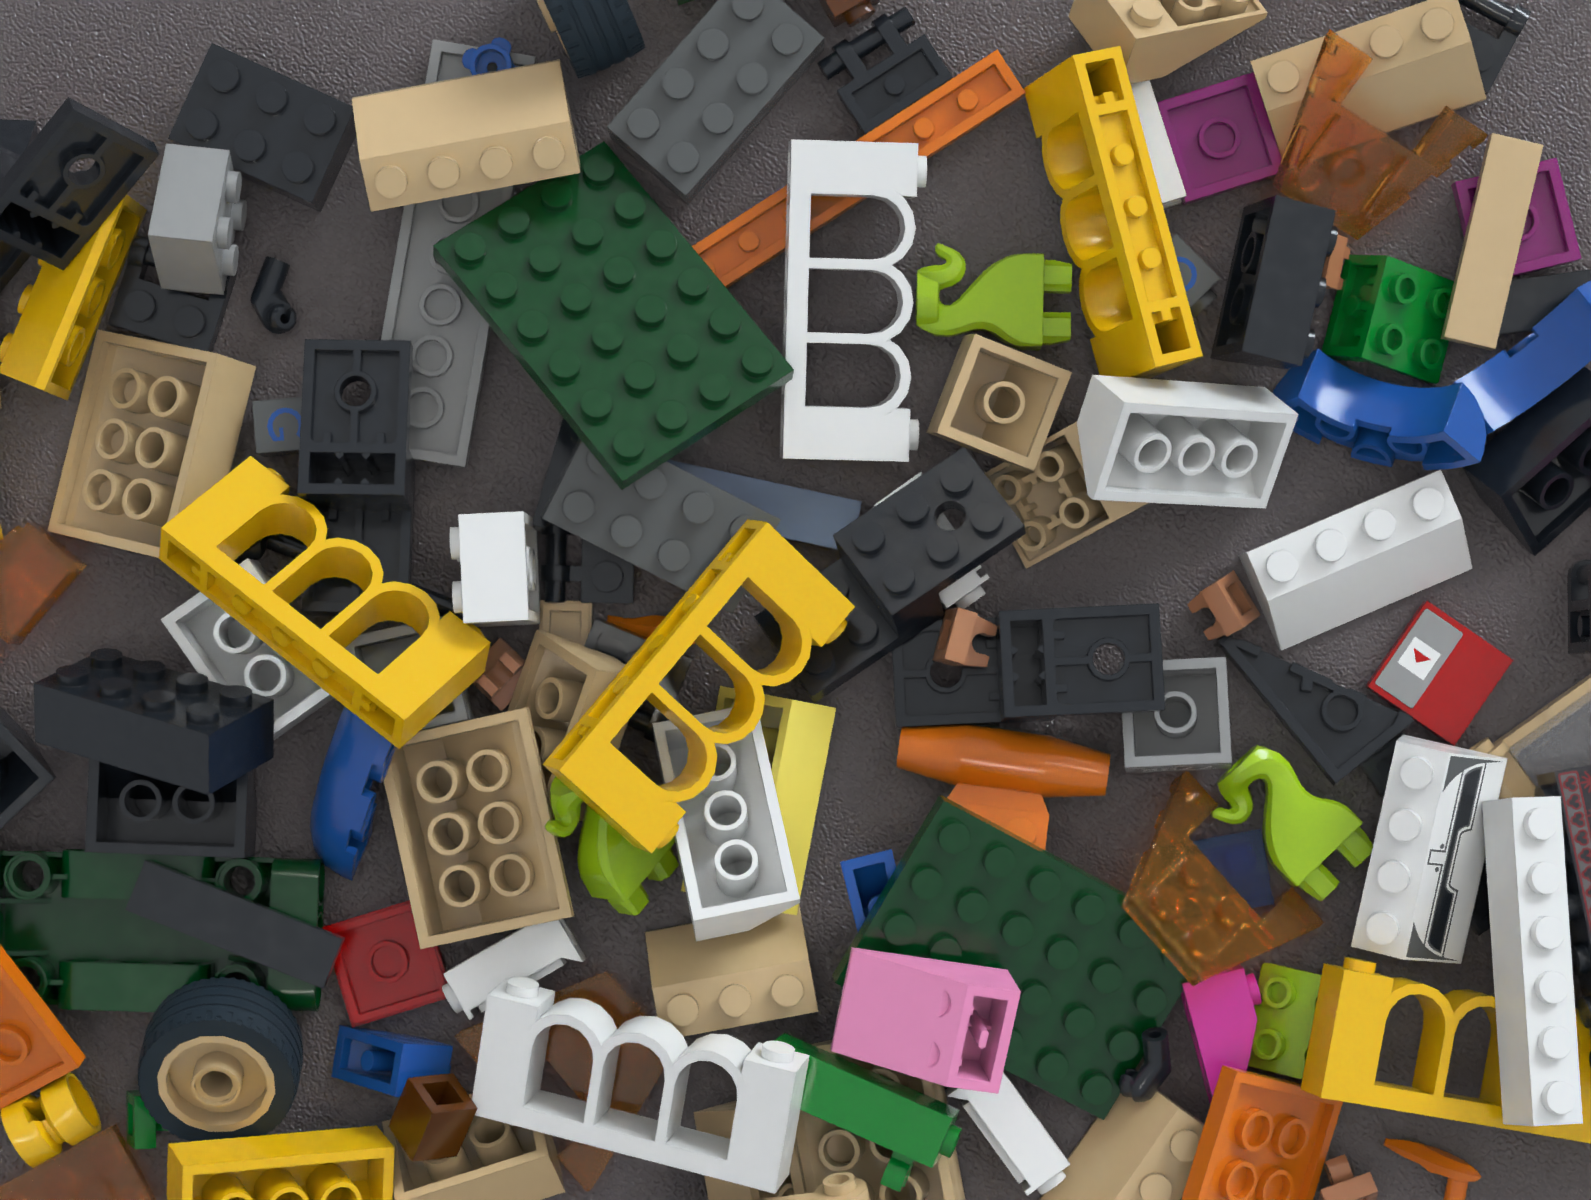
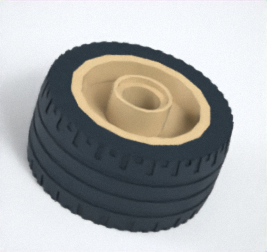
(593, 32)
(220, 1060)

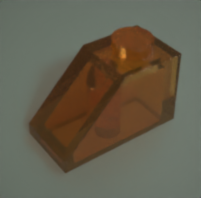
(32, 579)

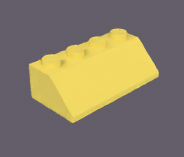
(797, 749)

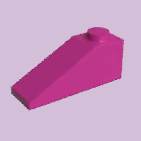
(1222, 1022)

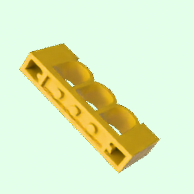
(1113, 216)
(257, 504)
(808, 615)
(1349, 1038)

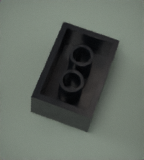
(271, 124)

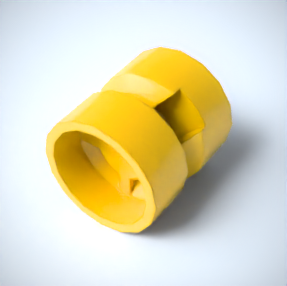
(43, 1123)

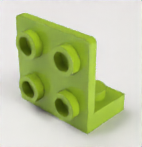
(1284, 1019)

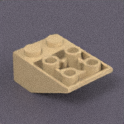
(1162, 33)
(1054, 499)

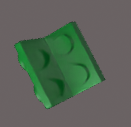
(1390, 317)

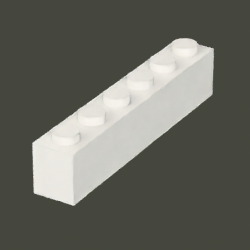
(1532, 961)

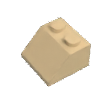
(999, 401)

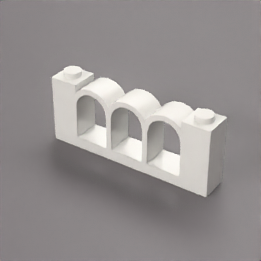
(847, 170)
(766, 1079)

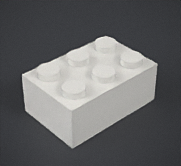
(496, 569)
(235, 656)

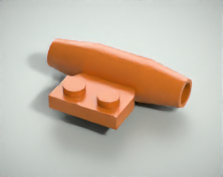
(1004, 771)

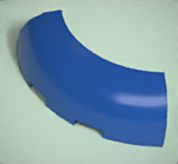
(1536, 364)
(1384, 419)
(343, 798)

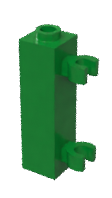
(878, 1110)

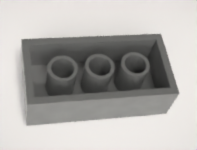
(715, 91)
(659, 522)

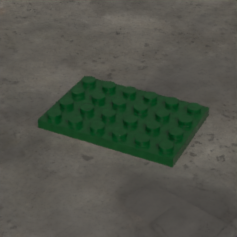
(613, 315)
(1061, 933)

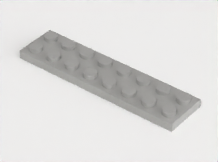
(433, 312)

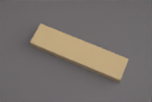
(1492, 241)

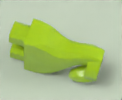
(1000, 301)
(1296, 825)
(605, 859)

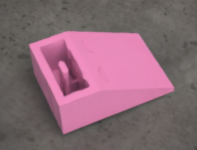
(927, 1018)

